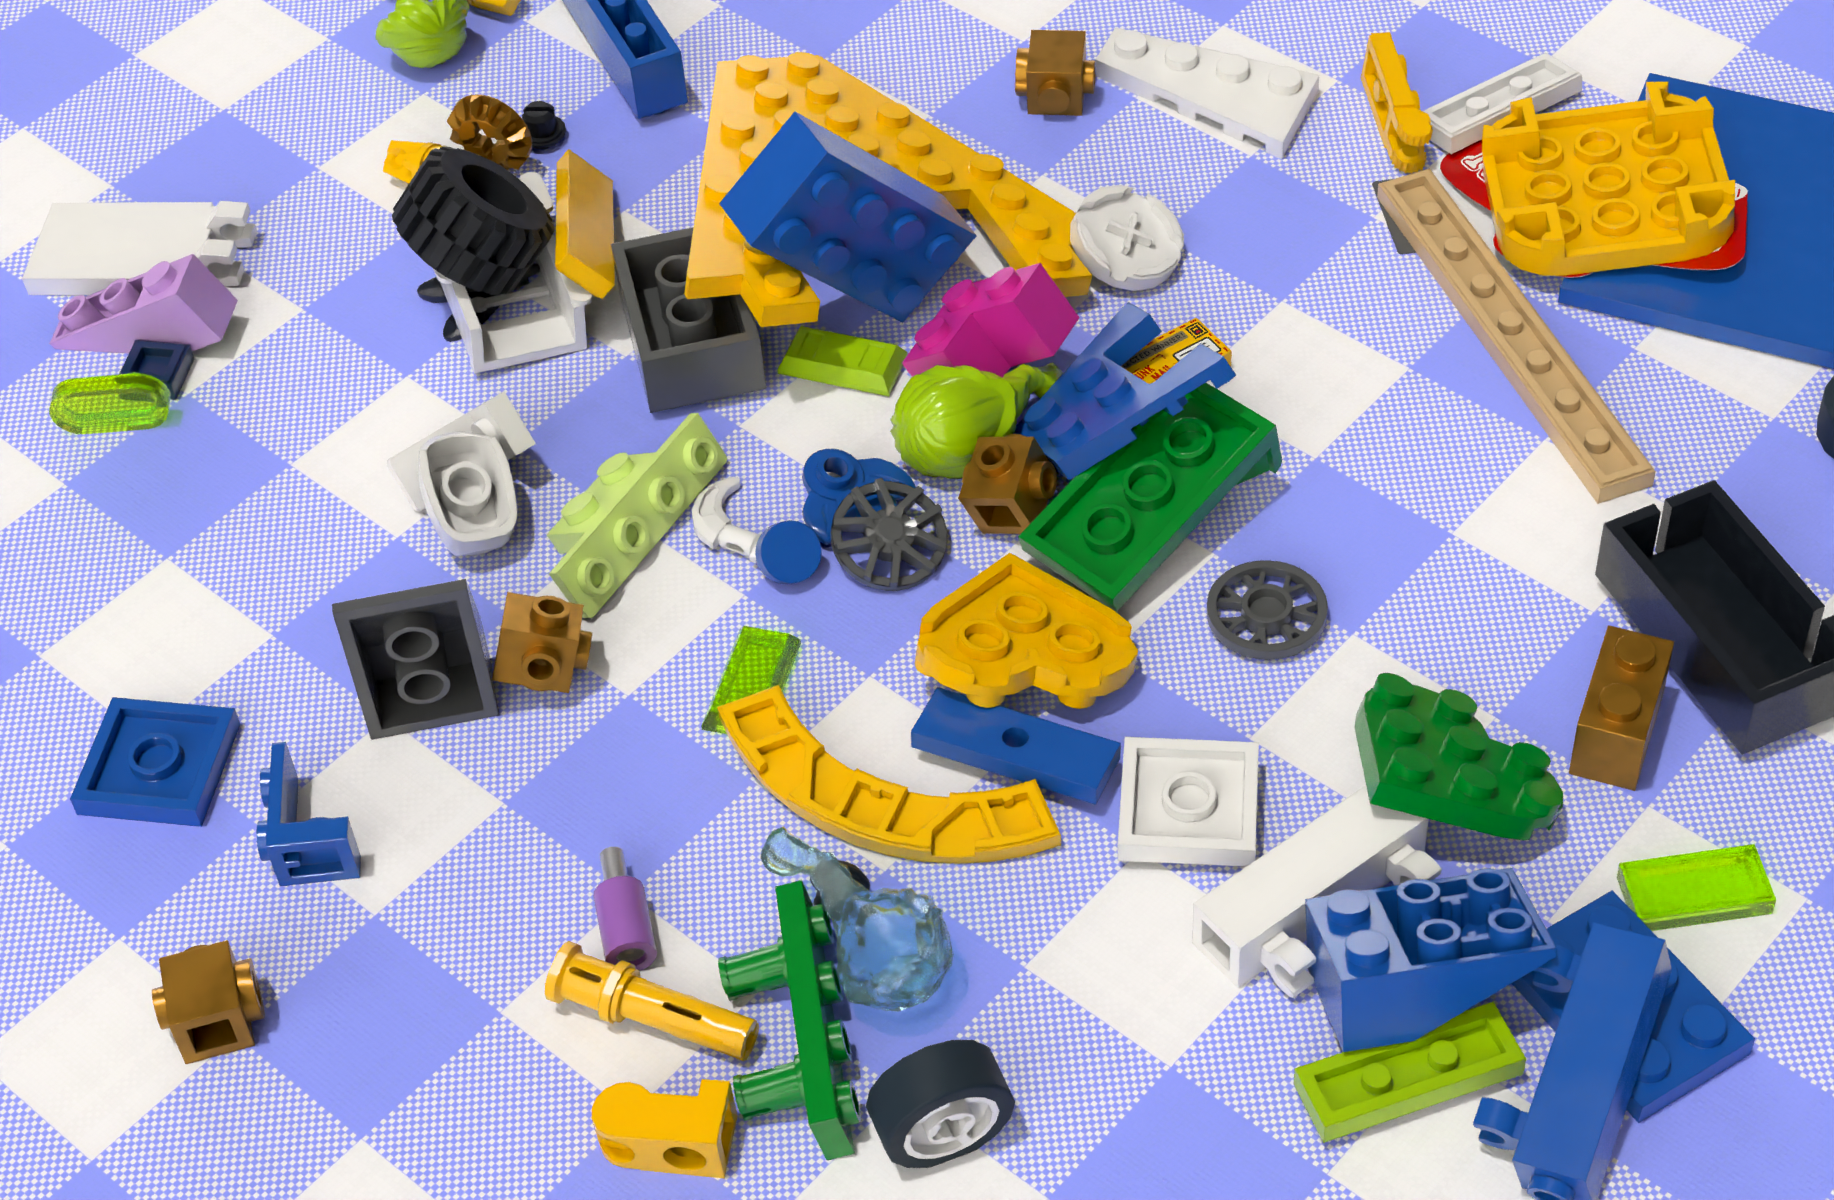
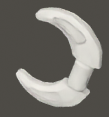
(715, 527)

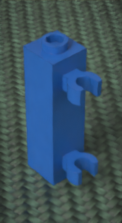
(1590, 1065)

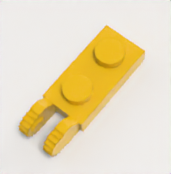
(1393, 104)

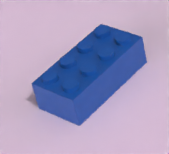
(847, 218)

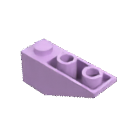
(167, 305)

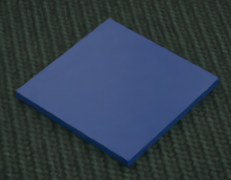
(1784, 284)

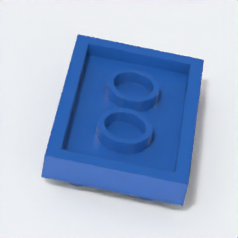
(1692, 1031)

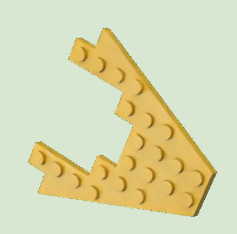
(753, 103)

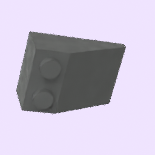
(417, 658)

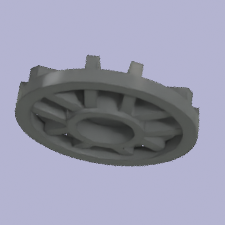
(889, 534)

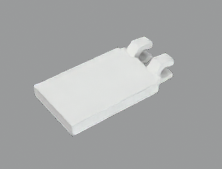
(98, 243)

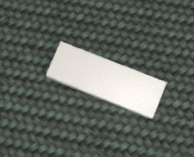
(1461, 118)

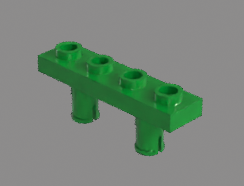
(822, 1042)

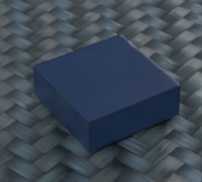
(161, 360)

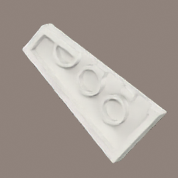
(1228, 88)

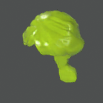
(424, 31)
(953, 406)

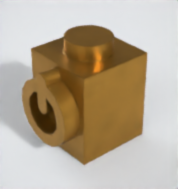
(1054, 72)
(208, 1001)

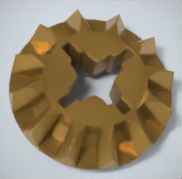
(497, 122)

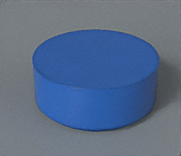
(788, 552)

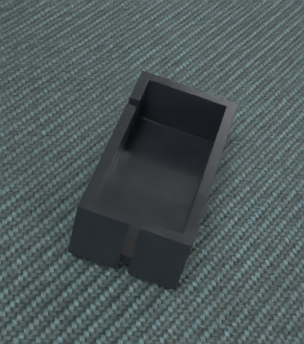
(1732, 610)

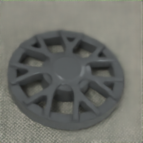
(1266, 610)

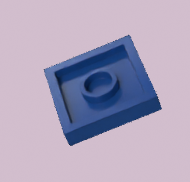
(156, 761)

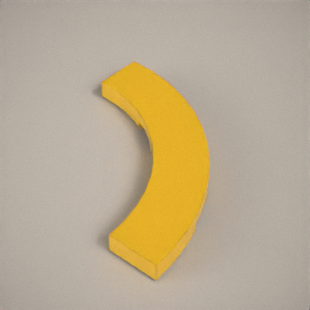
(875, 811)

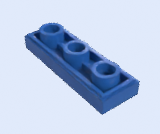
(1016, 745)

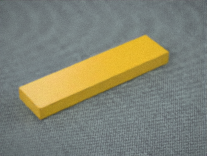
(584, 225)

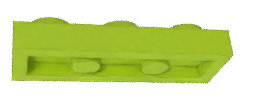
(1401, 1078)

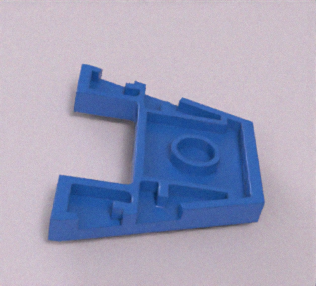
(1099, 402)

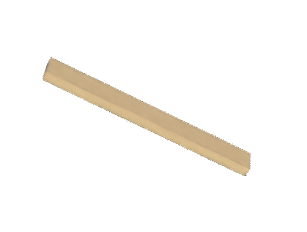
(1516, 338)

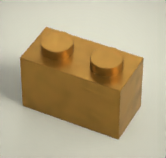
(1621, 707)

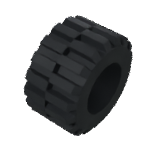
(472, 221)

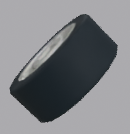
(940, 1103)

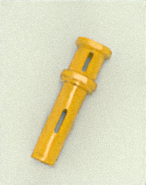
(622, 993)

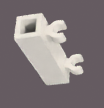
(1260, 912)

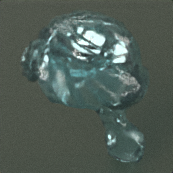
(888, 940)

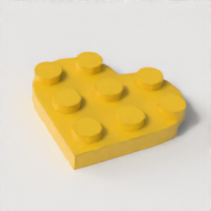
(1023, 631)

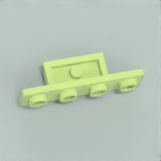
(629, 511)

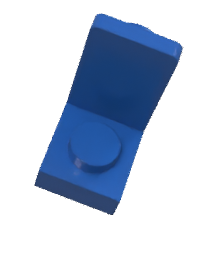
(302, 850)

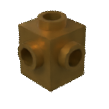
(1007, 483)
(541, 643)

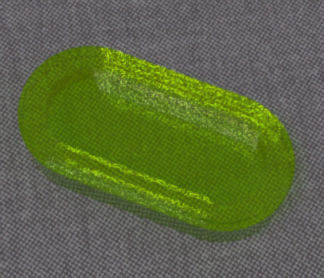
(109, 403)

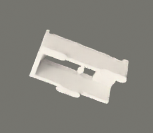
(525, 336)

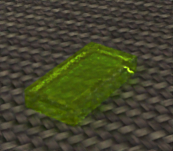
(1697, 887)

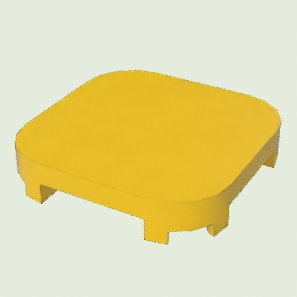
(1607, 184)

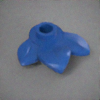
(827, 492)

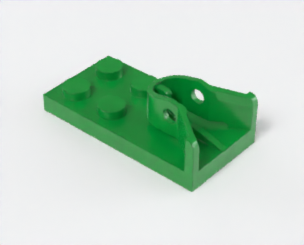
(1148, 496)

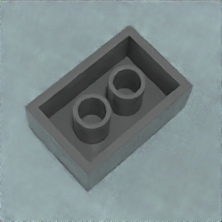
(683, 345)

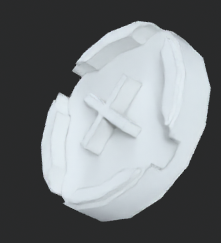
(1126, 238)

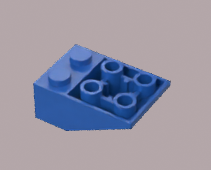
(1420, 952)

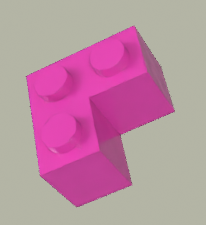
(995, 323)

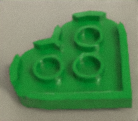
(1437, 762)

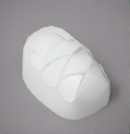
(468, 492)

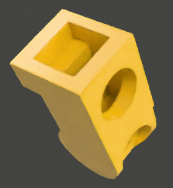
(667, 1129)

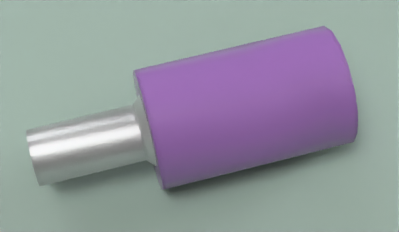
(623, 914)

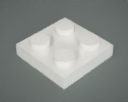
(1188, 801)

